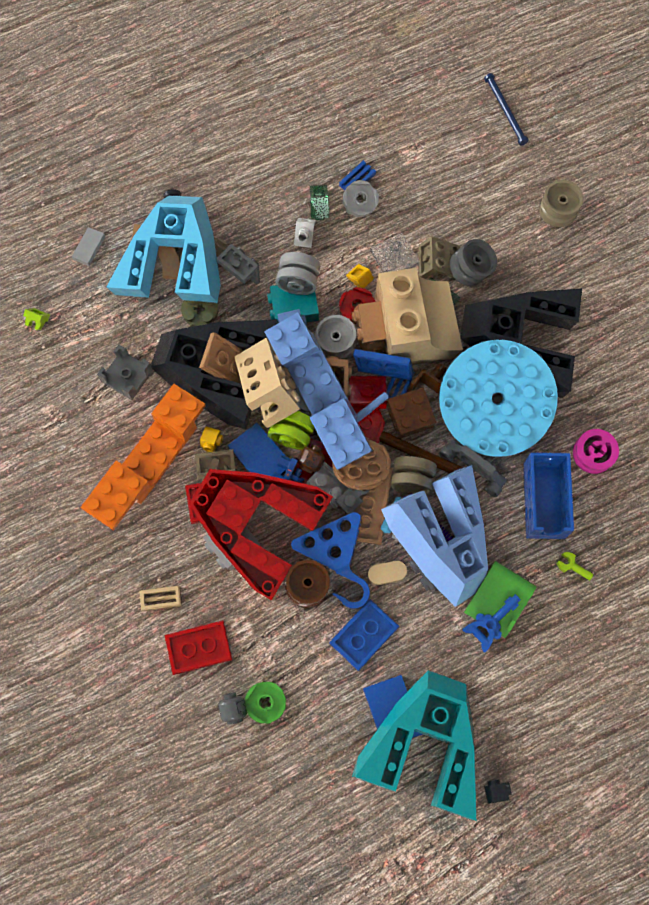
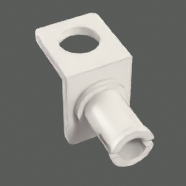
(304, 232)

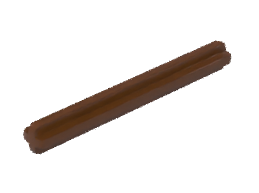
(416, 451)

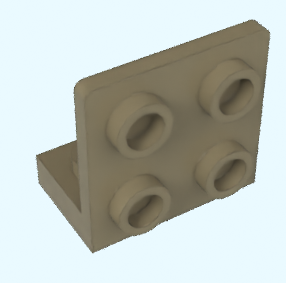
(435, 257)

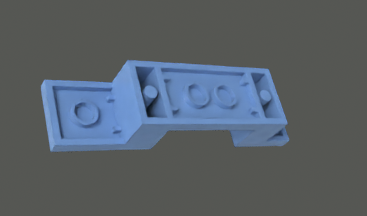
(320, 389)

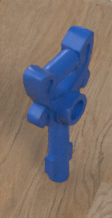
(491, 623)

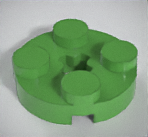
(266, 714)

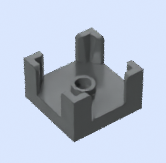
(125, 373)

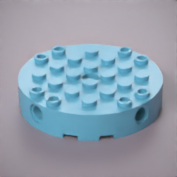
(526, 391)

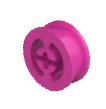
(603, 443)

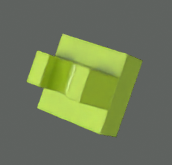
(36, 315)

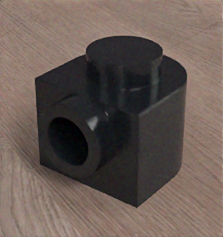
(497, 791)

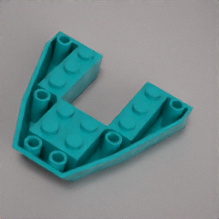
(438, 710)

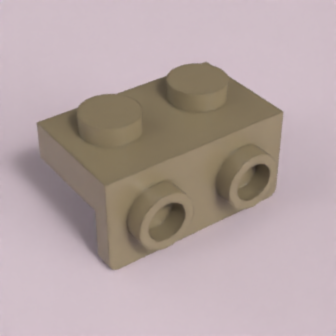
(214, 460)

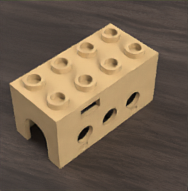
(271, 382)

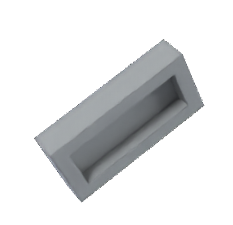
(88, 246)

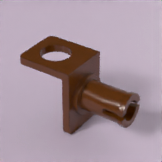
(430, 379)

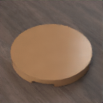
(366, 471)

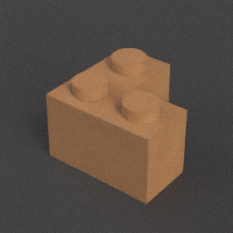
(369, 322)

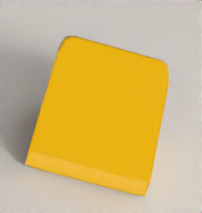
(360, 276)

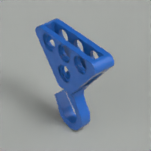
(342, 565)

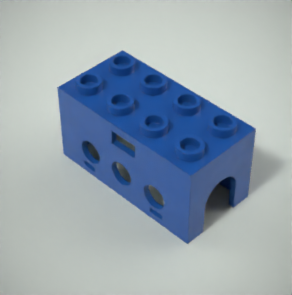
(548, 496)

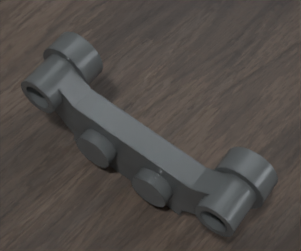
(480, 465)

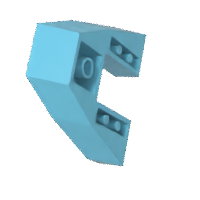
(172, 223)

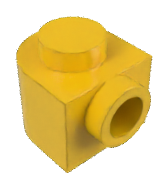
(210, 439)

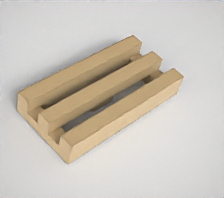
(162, 598)

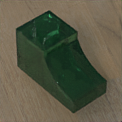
(319, 202)

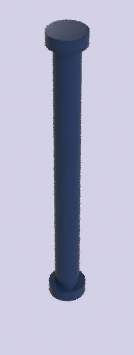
(522, 139)

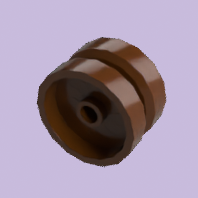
(312, 573)

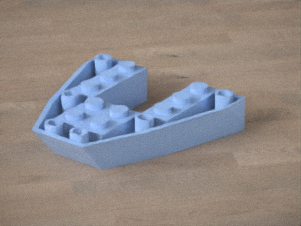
(451, 566)

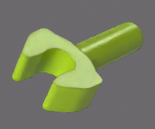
(573, 566)

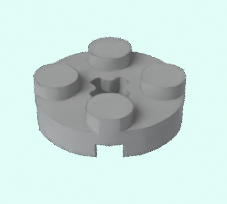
(352, 192)

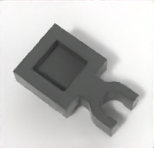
(350, 500)

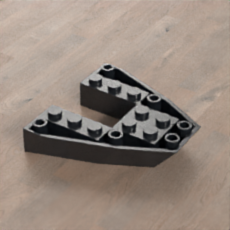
(504, 320)
(179, 360)

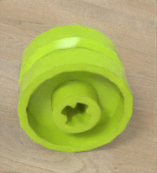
(292, 431)

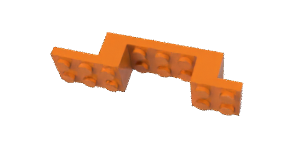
(148, 460)

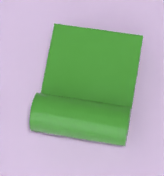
(493, 592)

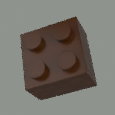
(411, 413)

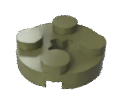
(193, 318)

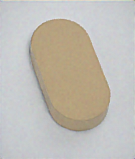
(387, 572)

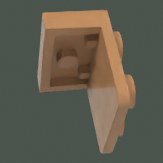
(342, 372)

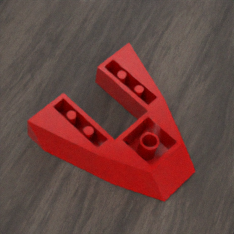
(227, 504)

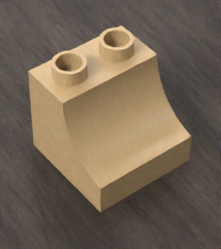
(418, 317)

